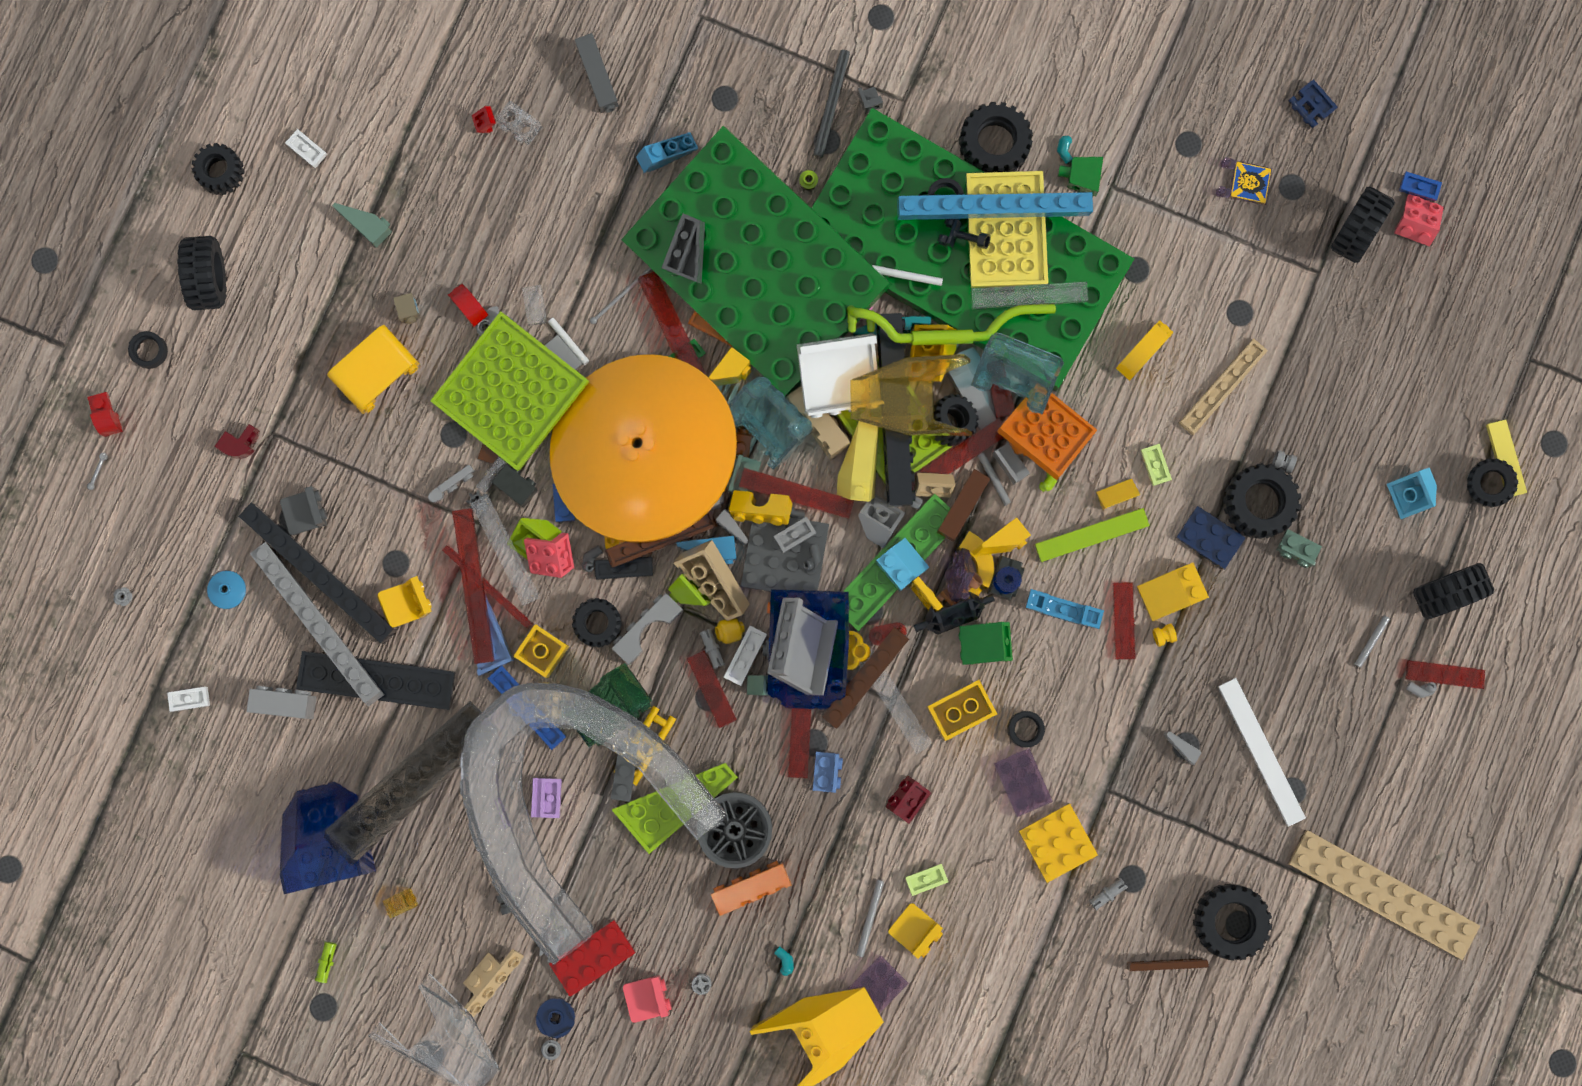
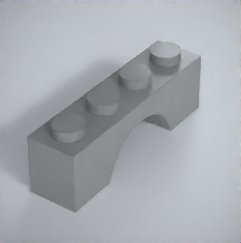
(629, 645)

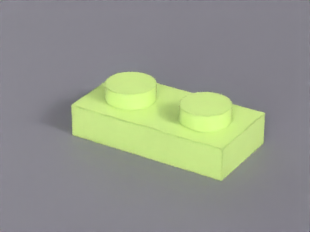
(1156, 465)
(926, 879)

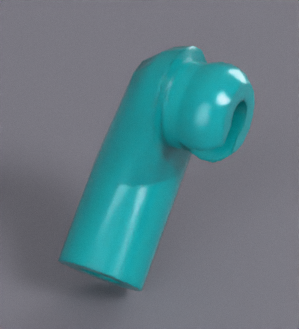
(1062, 148)
(787, 961)

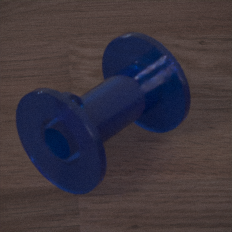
(1014, 577)

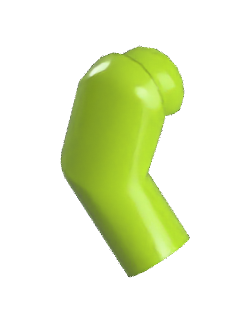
(1048, 483)

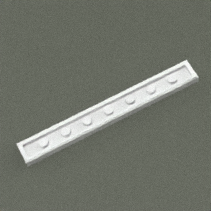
(1261, 752)

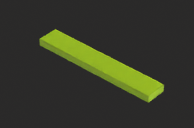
(1092, 535)

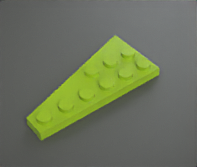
(654, 821)

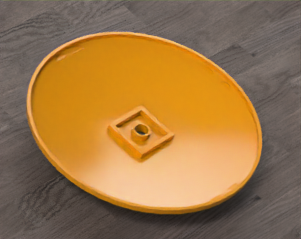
(674, 473)

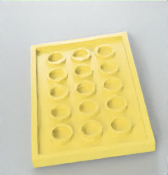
(1016, 244)

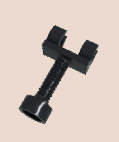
(982, 239)

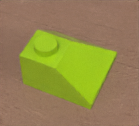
(532, 529)
(687, 592)

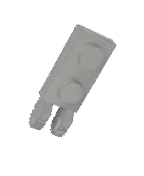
(451, 484)

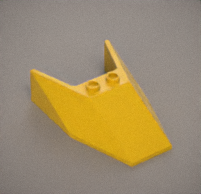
(828, 1028)

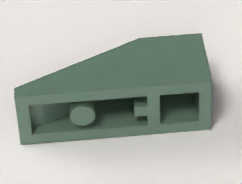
(368, 224)

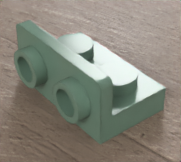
(739, 465)
(1299, 548)

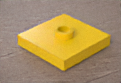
(925, 594)

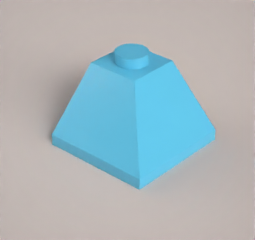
(1414, 493)

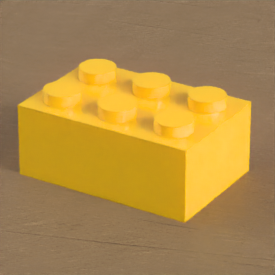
(961, 710)

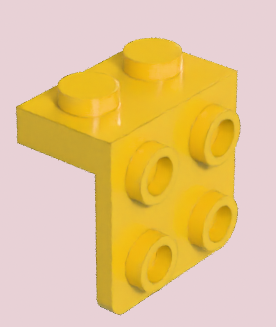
(404, 602)
(915, 930)

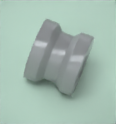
(701, 984)

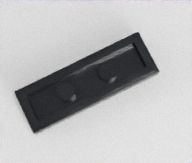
(635, 568)

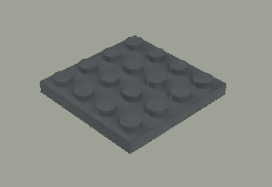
(770, 568)

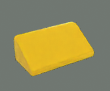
(1117, 494)

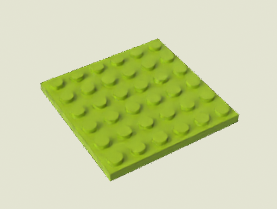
(509, 391)

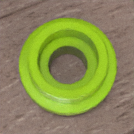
(808, 185)

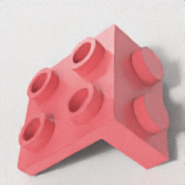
(1420, 220)
(647, 999)

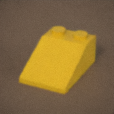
(933, 350)
(1172, 591)

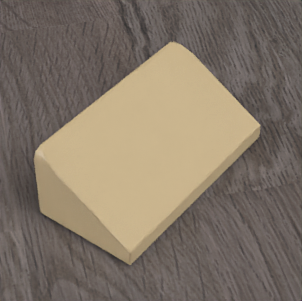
(930, 483)

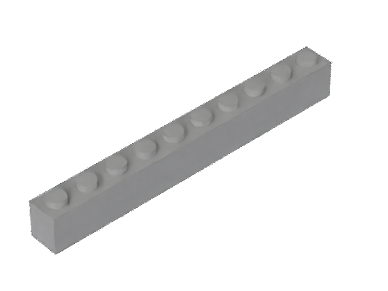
(317, 624)

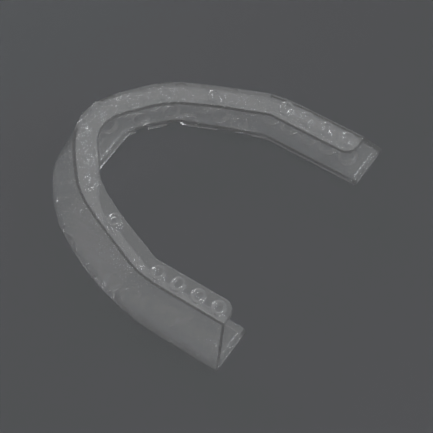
(498, 812)

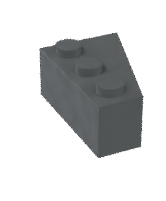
(686, 249)

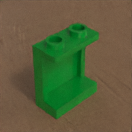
(985, 643)

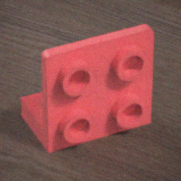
(549, 557)

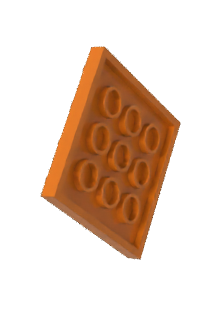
(1048, 438)

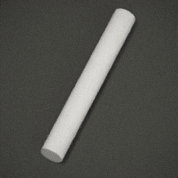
(568, 341)

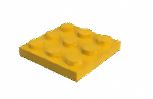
(1058, 843)

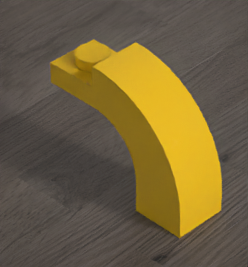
(1144, 350)
(983, 563)

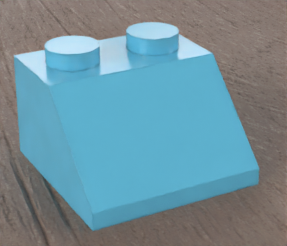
(902, 564)

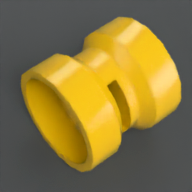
(1164, 635)

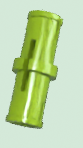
(325, 962)

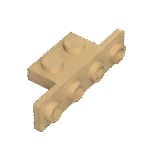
(488, 977)

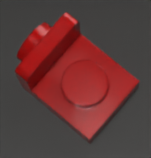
(484, 120)

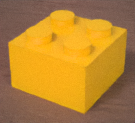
(541, 651)

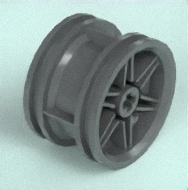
(761, 835)

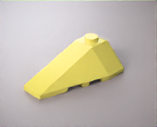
(858, 470)

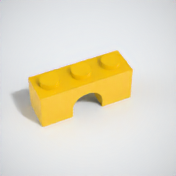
(776, 511)

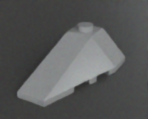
(961, 380)

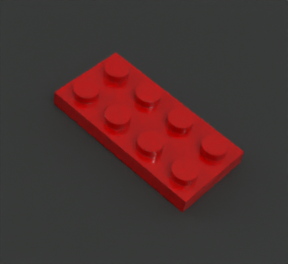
(593, 958)

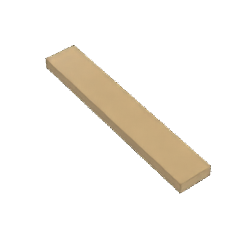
(1223, 386)

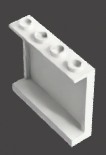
(829, 367)

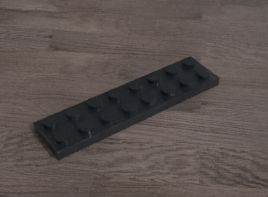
(398, 682)

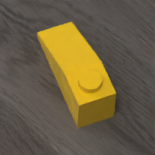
(1005, 540)

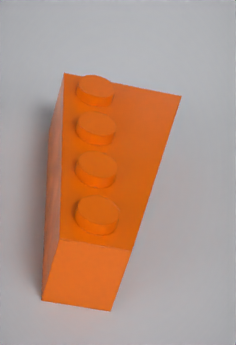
(751, 888)

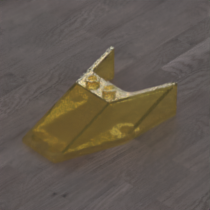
(902, 396)

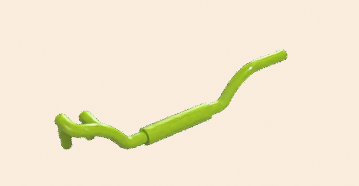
(941, 337)

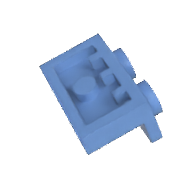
(826, 772)

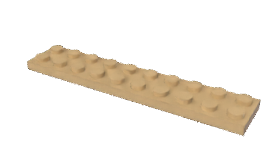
(1384, 895)

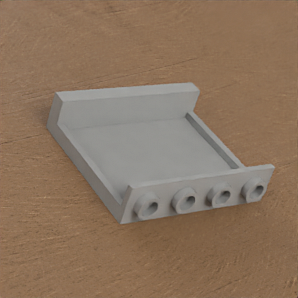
(802, 648)

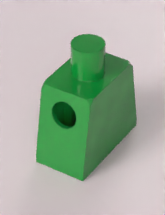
(1083, 174)

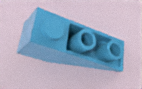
(666, 151)

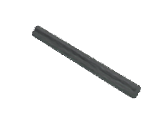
(831, 103)

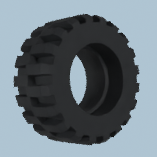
(1000, 116)
(1362, 224)
(201, 273)
(1282, 486)
(1453, 591)
(1258, 922)

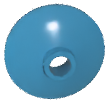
(234, 594)

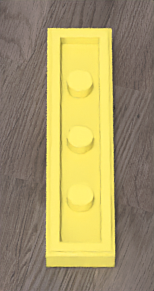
(1504, 450)

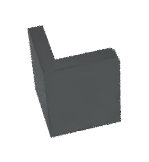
(869, 99)

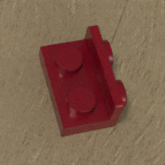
(908, 799)

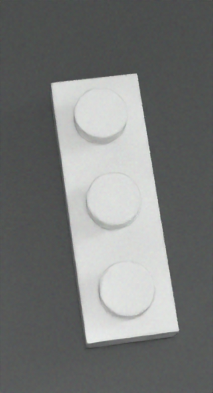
(745, 655)

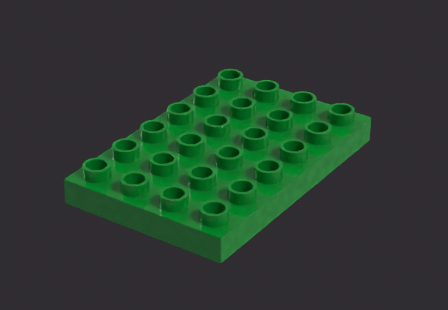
(768, 259)

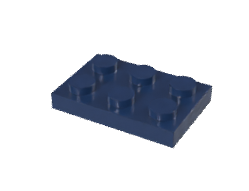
(1210, 537)

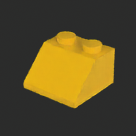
(731, 369)

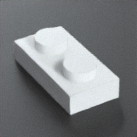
(306, 148)
(188, 699)

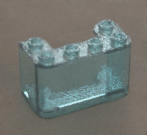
(1019, 369)
(770, 419)

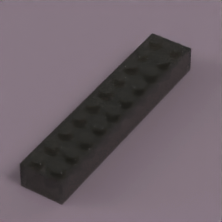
(401, 789)

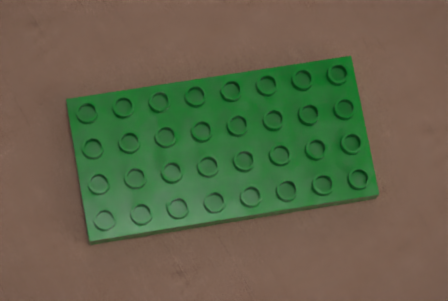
(862, 207)

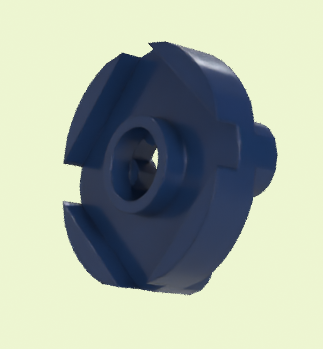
(557, 1006)

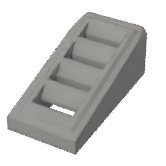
(728, 523)
(1186, 750)

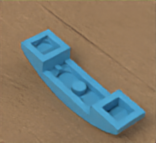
(1064, 609)

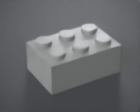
(281, 702)

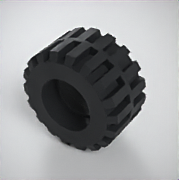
(207, 158)
(962, 412)
(1484, 467)
(582, 614)

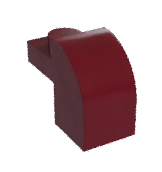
(239, 447)

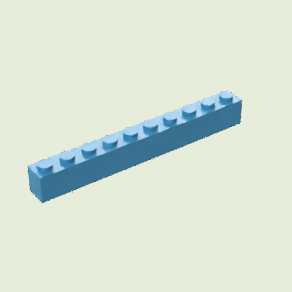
(994, 206)

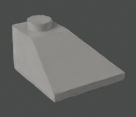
(879, 520)

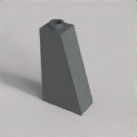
(596, 73)

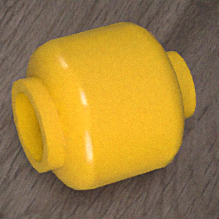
(729, 631)

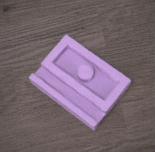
(546, 798)

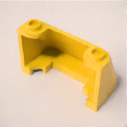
(372, 368)

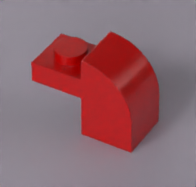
(468, 304)
(103, 416)

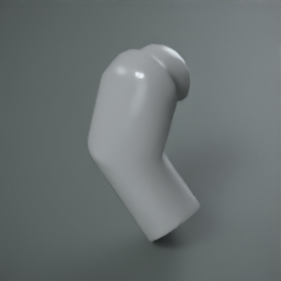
(1422, 691)

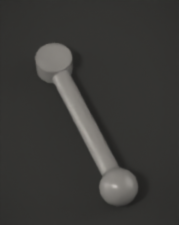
(103, 456)

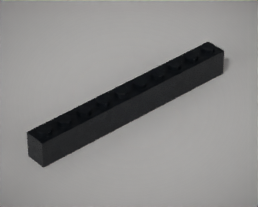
(895, 444)
(317, 573)

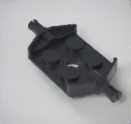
(955, 615)

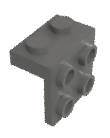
(304, 511)

